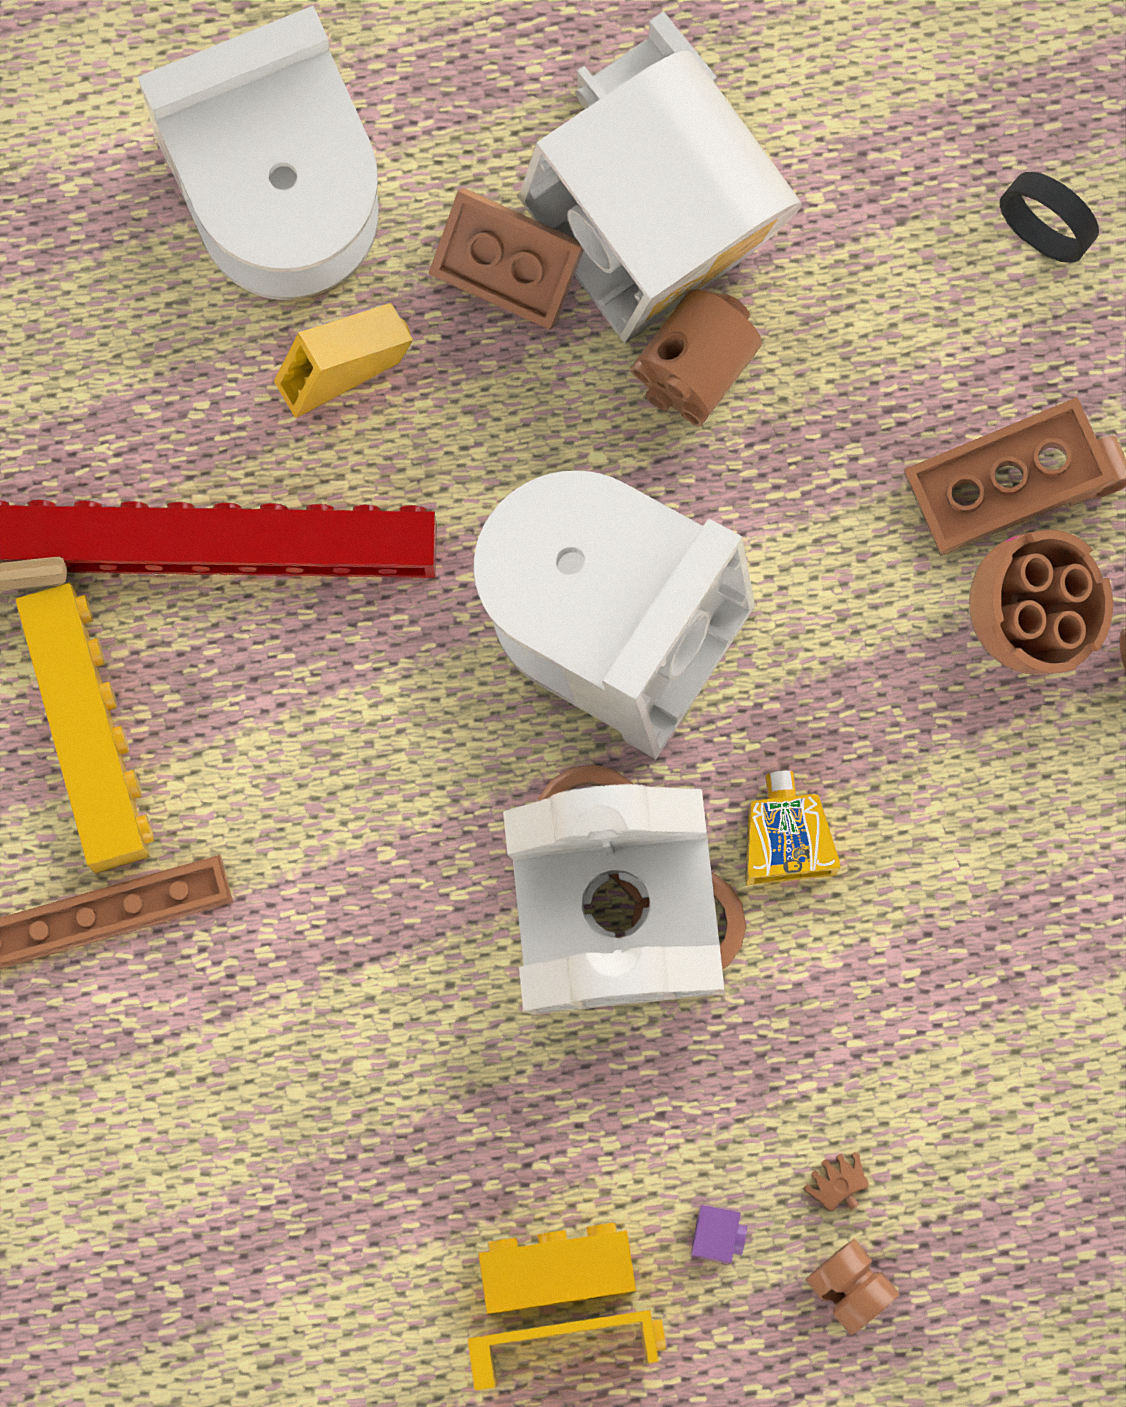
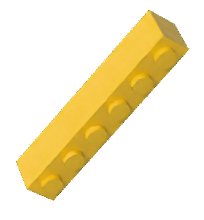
(83, 727)

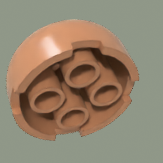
(1040, 603)

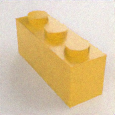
(556, 1269)

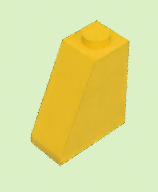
(341, 356)

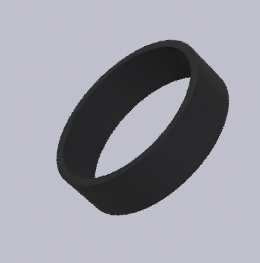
(1059, 200)

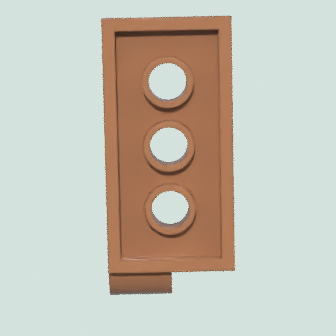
(1090, 471)

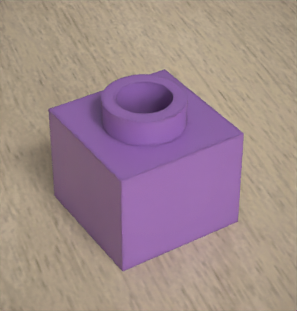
(718, 1235)

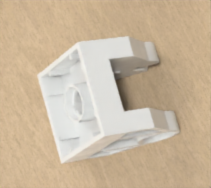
(567, 851)

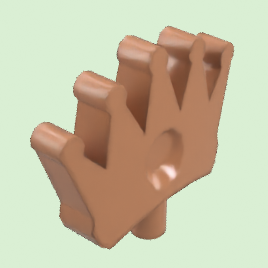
(839, 1184)

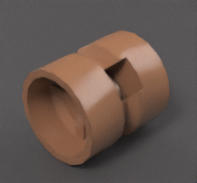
(852, 1287)

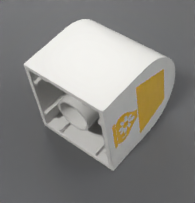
(656, 191)

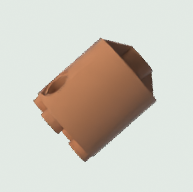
(697, 354)

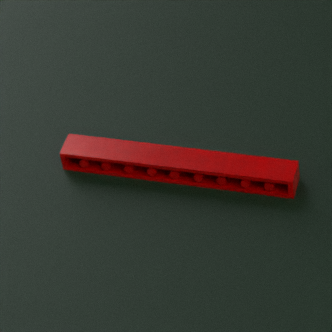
(223, 539)

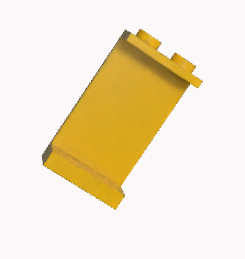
(482, 1354)

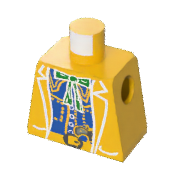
(788, 835)

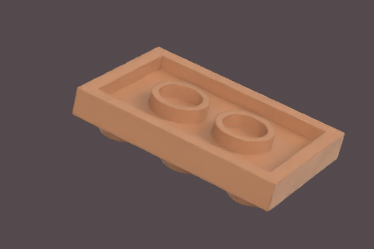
(506, 258)

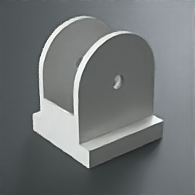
(269, 157)
(612, 598)

